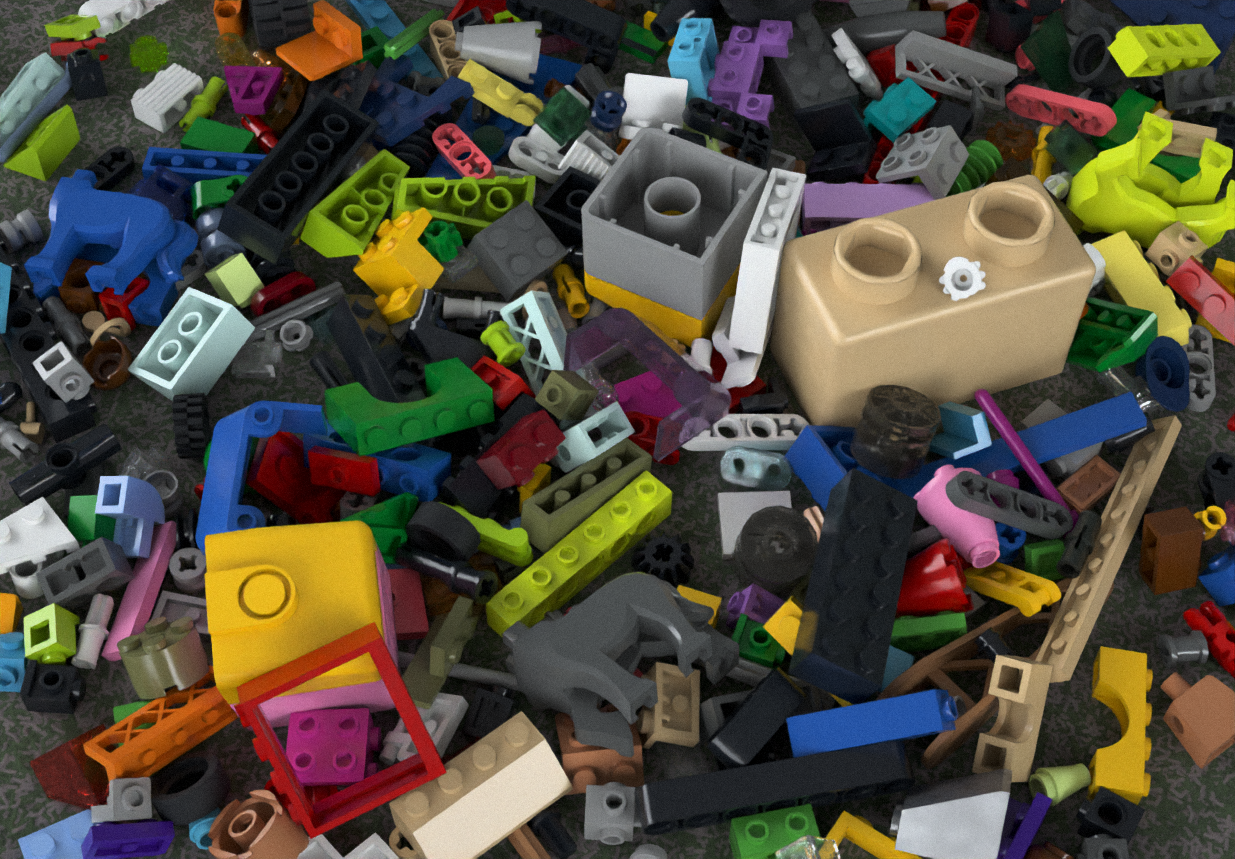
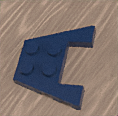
(402, 109)

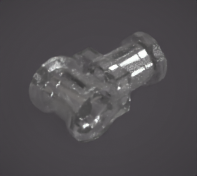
(1121, 382)

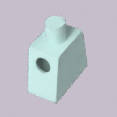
(579, 447)

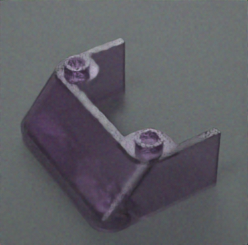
(699, 393)

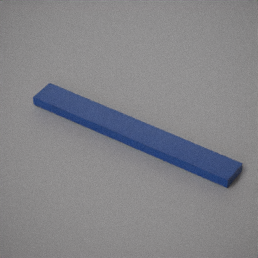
(1045, 440)

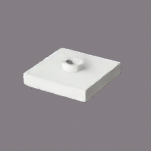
(738, 507)

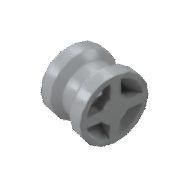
(188, 580)

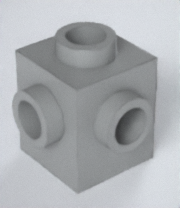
(610, 813)

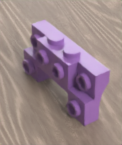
(741, 68)

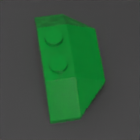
(1111, 335)

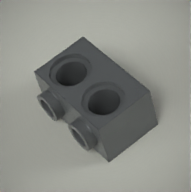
(84, 573)

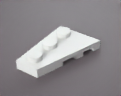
(33, 535)

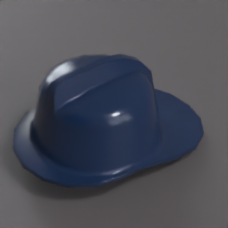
(1166, 373)

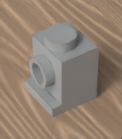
(69, 377)

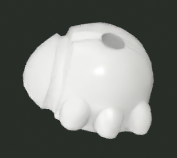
(962, 289)

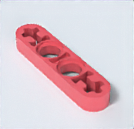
(1092, 118)

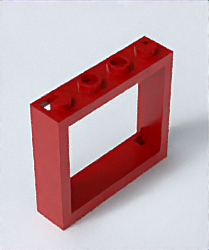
(367, 793)

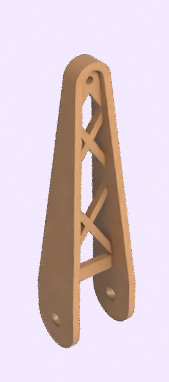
(955, 657)

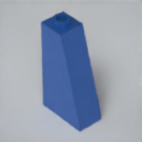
(873, 722)

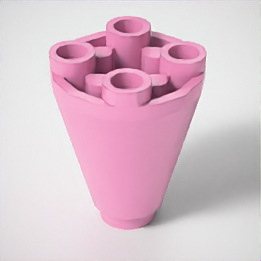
(969, 533)

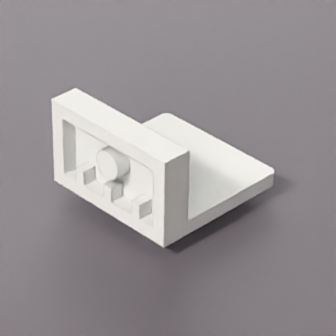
(652, 103)

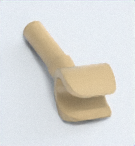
(32, 429)

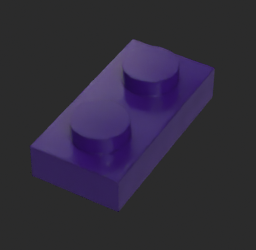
(130, 840)

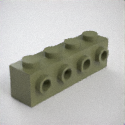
(579, 494)

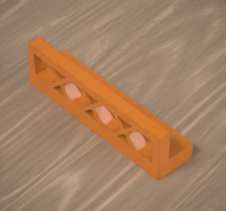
(172, 736)

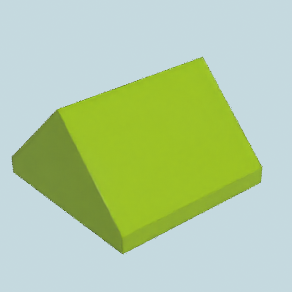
(46, 145)

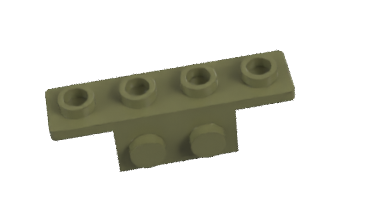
(440, 651)

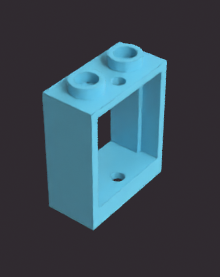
(694, 56)

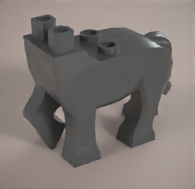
(598, 647)

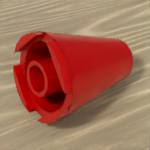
(933, 583)

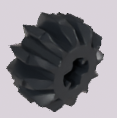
(675, 556)

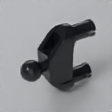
(439, 344)

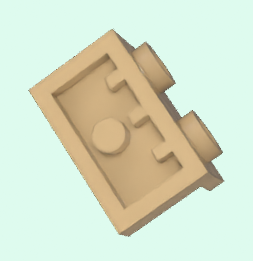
(676, 713)

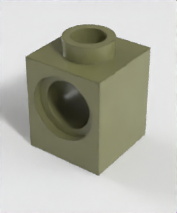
(566, 395)

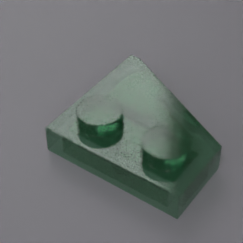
(1050, 52)

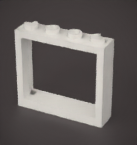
(761, 258)

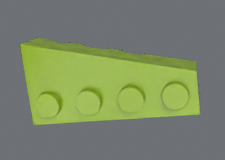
(465, 202)

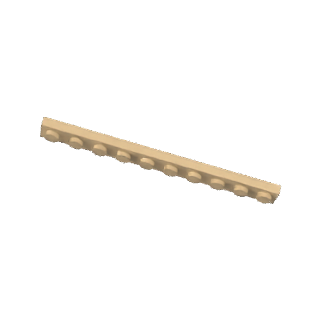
(1119, 522)

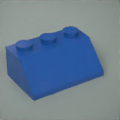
(824, 457)

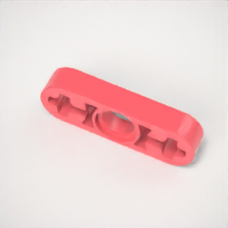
(462, 145)

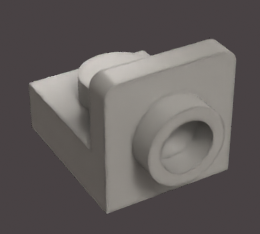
(126, 801)

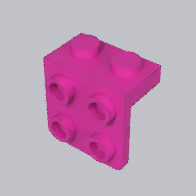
(333, 746)

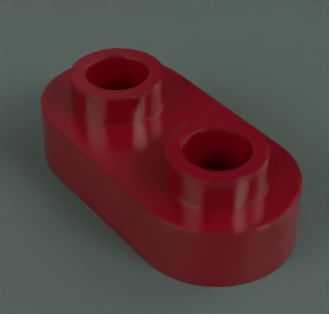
(281, 292)

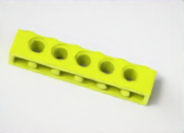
(581, 554)

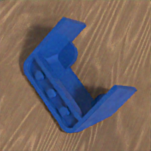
(229, 459)

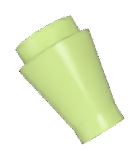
(1059, 781)

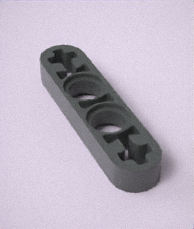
(973, 493)

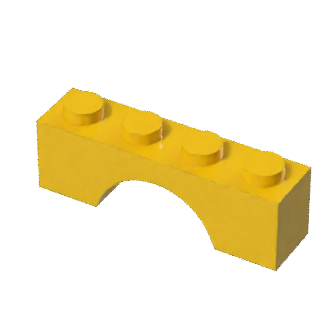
(1122, 684)

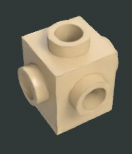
(1174, 247)

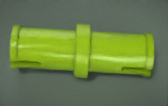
(205, 103)

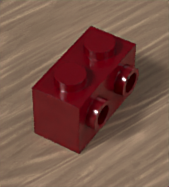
(521, 450)

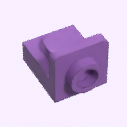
(753, 602)

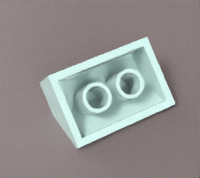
(192, 345)

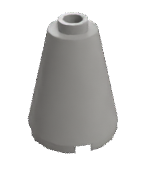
(503, 48)

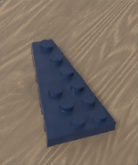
(1214, 15)

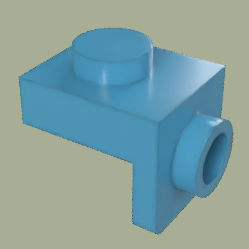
(12, 661)

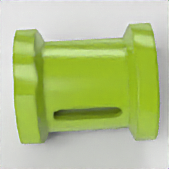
(503, 343)

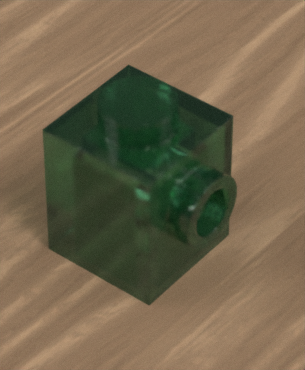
(1068, 148)

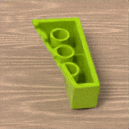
(352, 212)

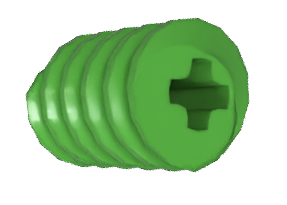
(978, 168)

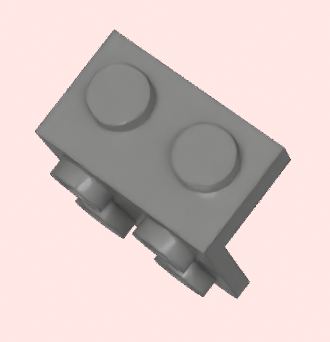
(931, 154)

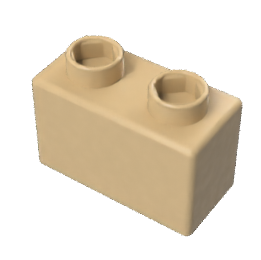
(870, 311)

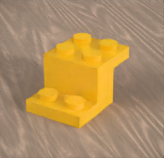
(399, 265)

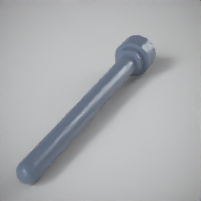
(36, 116)

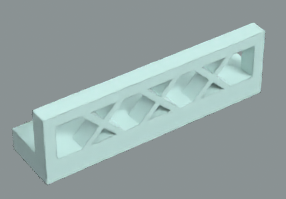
(26, 92)
(552, 337)

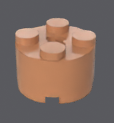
(256, 830)

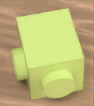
(235, 280)

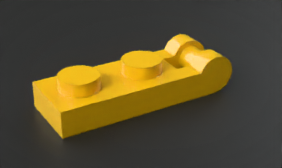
(1013, 587)

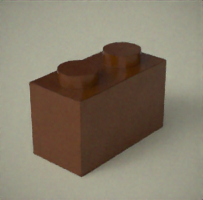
(1171, 550)

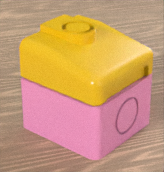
(288, 594)

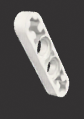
(741, 426)

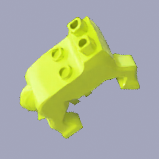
(1132, 195)

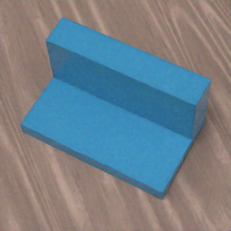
(963, 431)

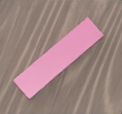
(142, 590)

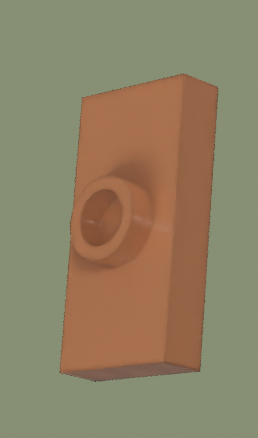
(1089, 485)

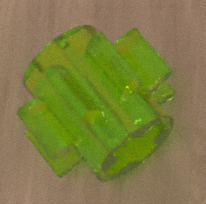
(148, 53)

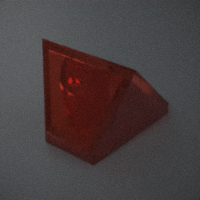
(72, 775)

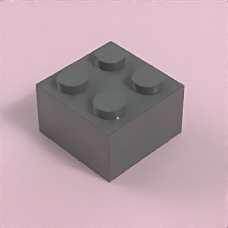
(517, 250)

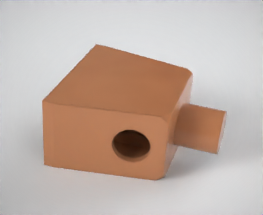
(1201, 716)

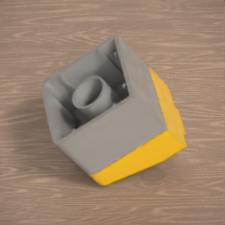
(669, 232)

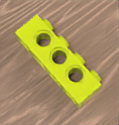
(1162, 49)

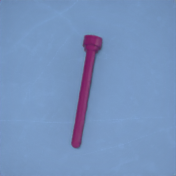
(1021, 451)

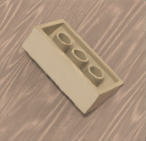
(483, 794)

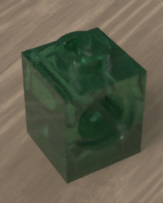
(563, 117)

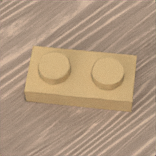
(1188, 138)

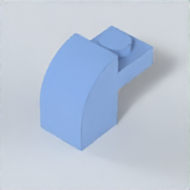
(136, 510)

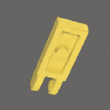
(501, 94)

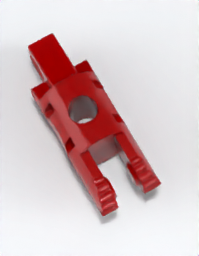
(1217, 631)

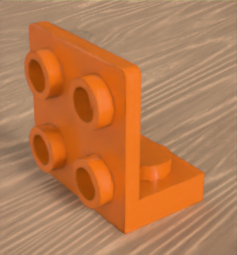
(328, 48)

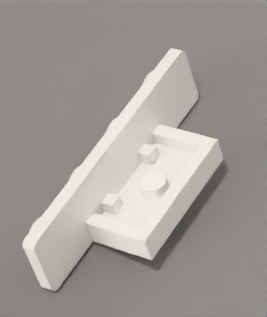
(741, 365)

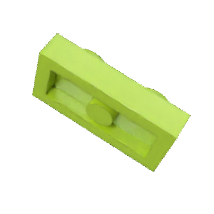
(73, 26)

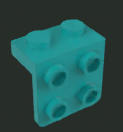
(898, 110)

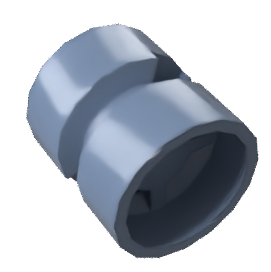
(213, 243)

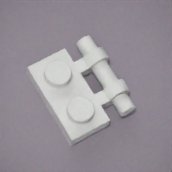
(857, 64)
(440, 722)

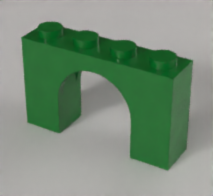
(1129, 114)
(454, 403)

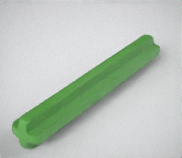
(411, 35)

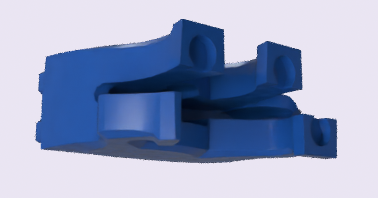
(121, 231)

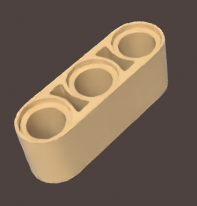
(442, 50)

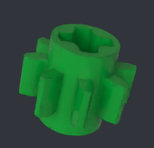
(441, 240)

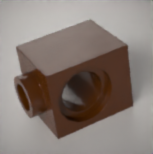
(76, 289)

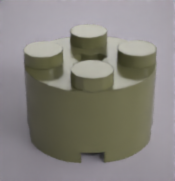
(164, 657)

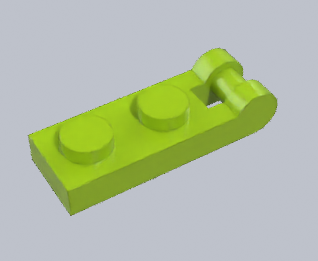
(500, 542)

